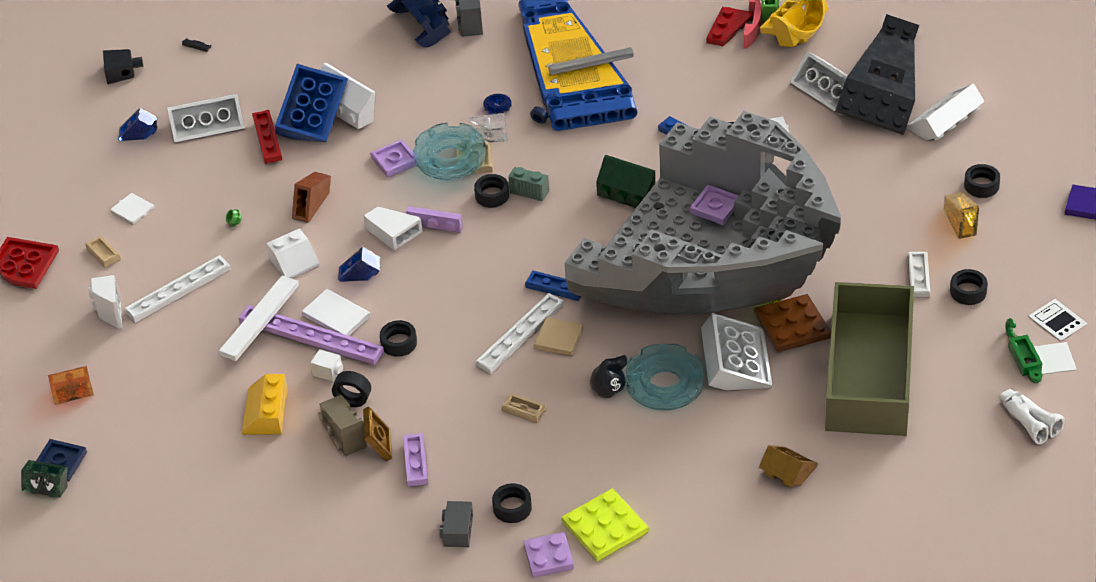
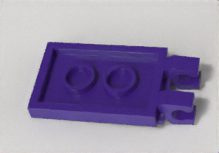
(1081, 202)

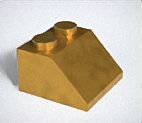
(786, 465)

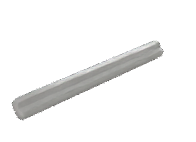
(590, 61)

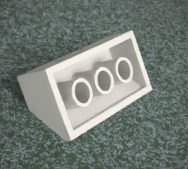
(820, 80)
(356, 102)
(946, 113)
(205, 118)

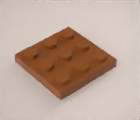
(792, 322)

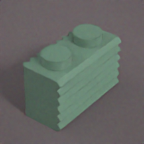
(528, 183)

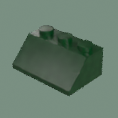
(624, 181)

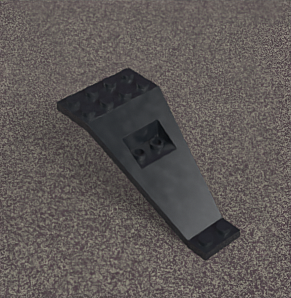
(877, 97)

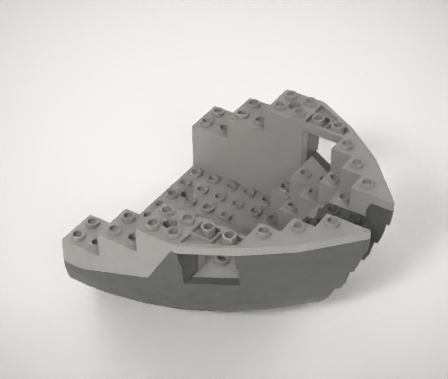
(695, 266)

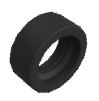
(982, 171)
(491, 181)
(968, 297)
(398, 327)
(354, 380)
(509, 491)

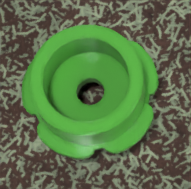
(233, 217)

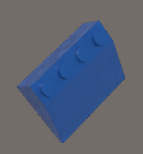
(310, 104)

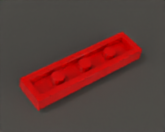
(267, 136)

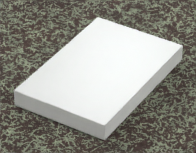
(336, 313)

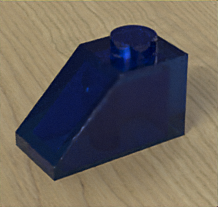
(138, 126)
(359, 266)

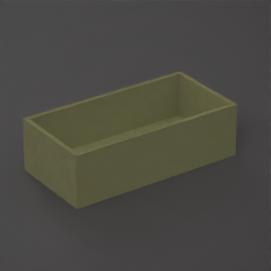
(870, 359)

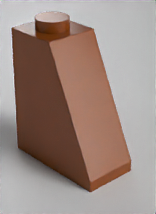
(309, 195)

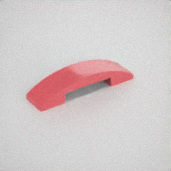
(752, 30)

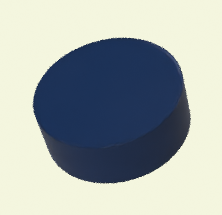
(539, 115)

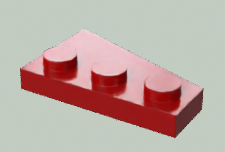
(727, 24)

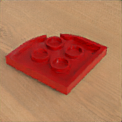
(25, 261)

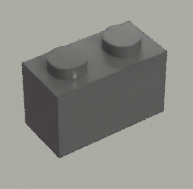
(457, 524)

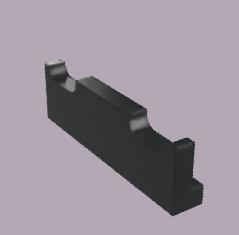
(196, 44)

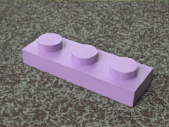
(437, 219)
(415, 459)

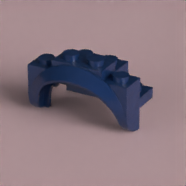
(434, 28)

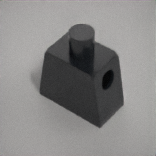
(120, 65)

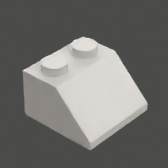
(292, 254)
(106, 300)

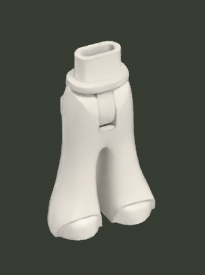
(1033, 418)

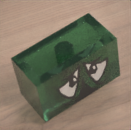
(44, 478)

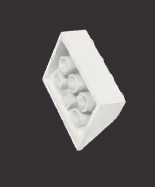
(735, 354)

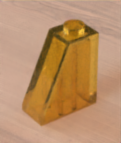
(962, 214)

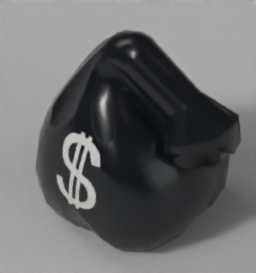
(608, 377)

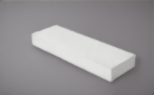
(919, 273)

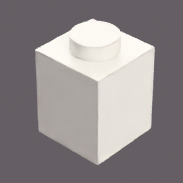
(326, 365)

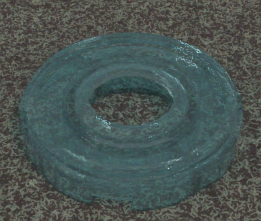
(442, 136)
(659, 359)

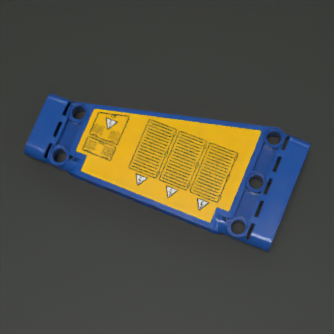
(577, 96)

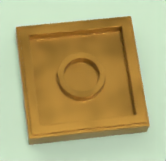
(377, 433)

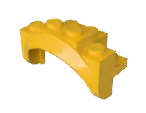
(794, 25)

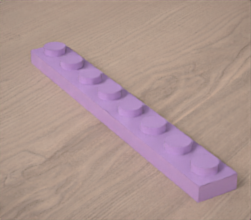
(320, 337)

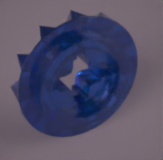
(500, 99)

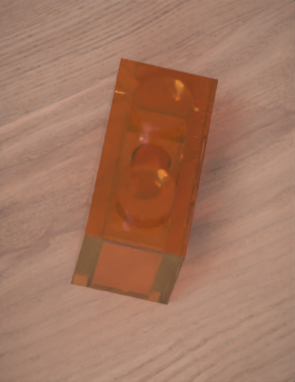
(70, 385)

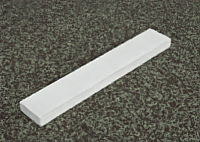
(177, 289)
(258, 318)
(519, 333)

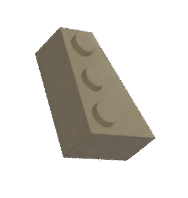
(343, 425)

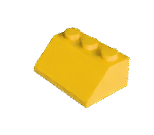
(265, 405)

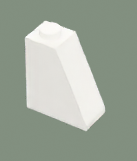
(392, 226)

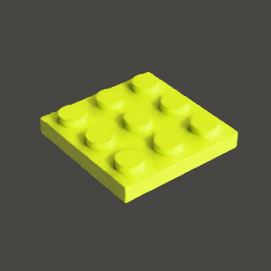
(605, 524)

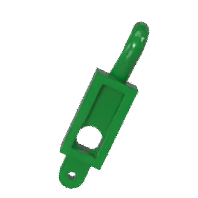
(1023, 349)

